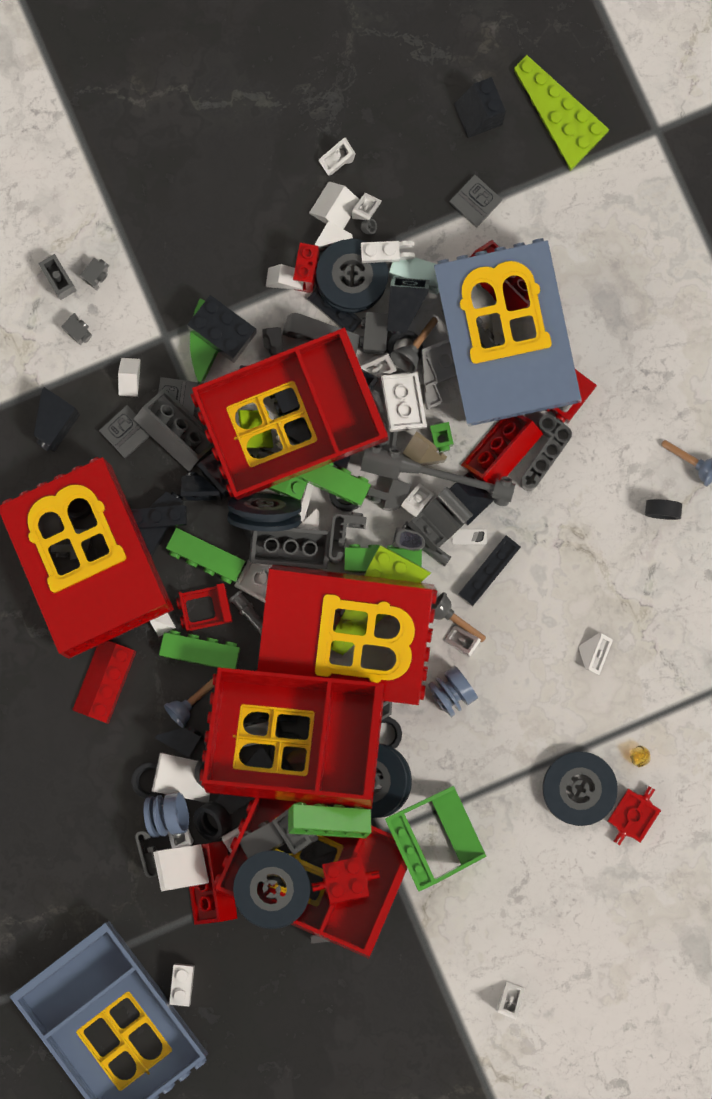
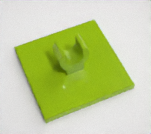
(250, 419)

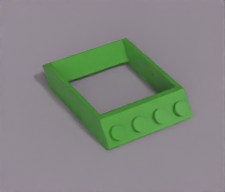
(457, 828)

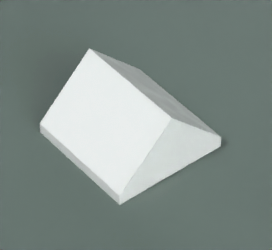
(335, 205)

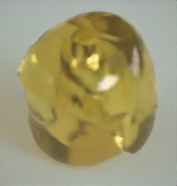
(640, 756)

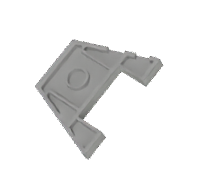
(436, 367)

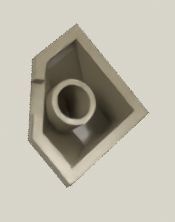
(423, 451)

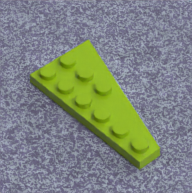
(565, 118)
(384, 565)

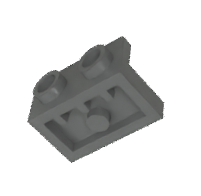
(295, 842)

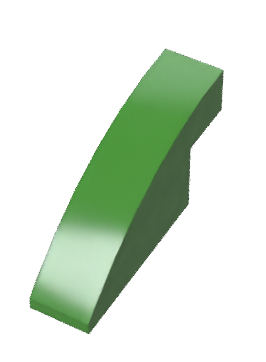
(201, 353)

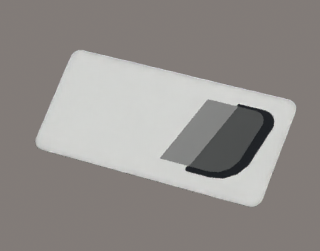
(470, 537)

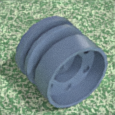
(453, 691)
(166, 815)

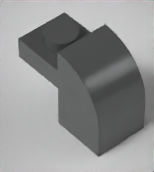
(393, 500)
(63, 550)

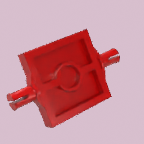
(634, 815)
(345, 880)

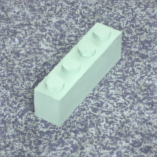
(416, 269)

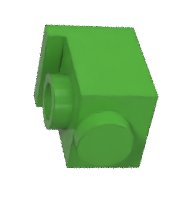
(442, 430)

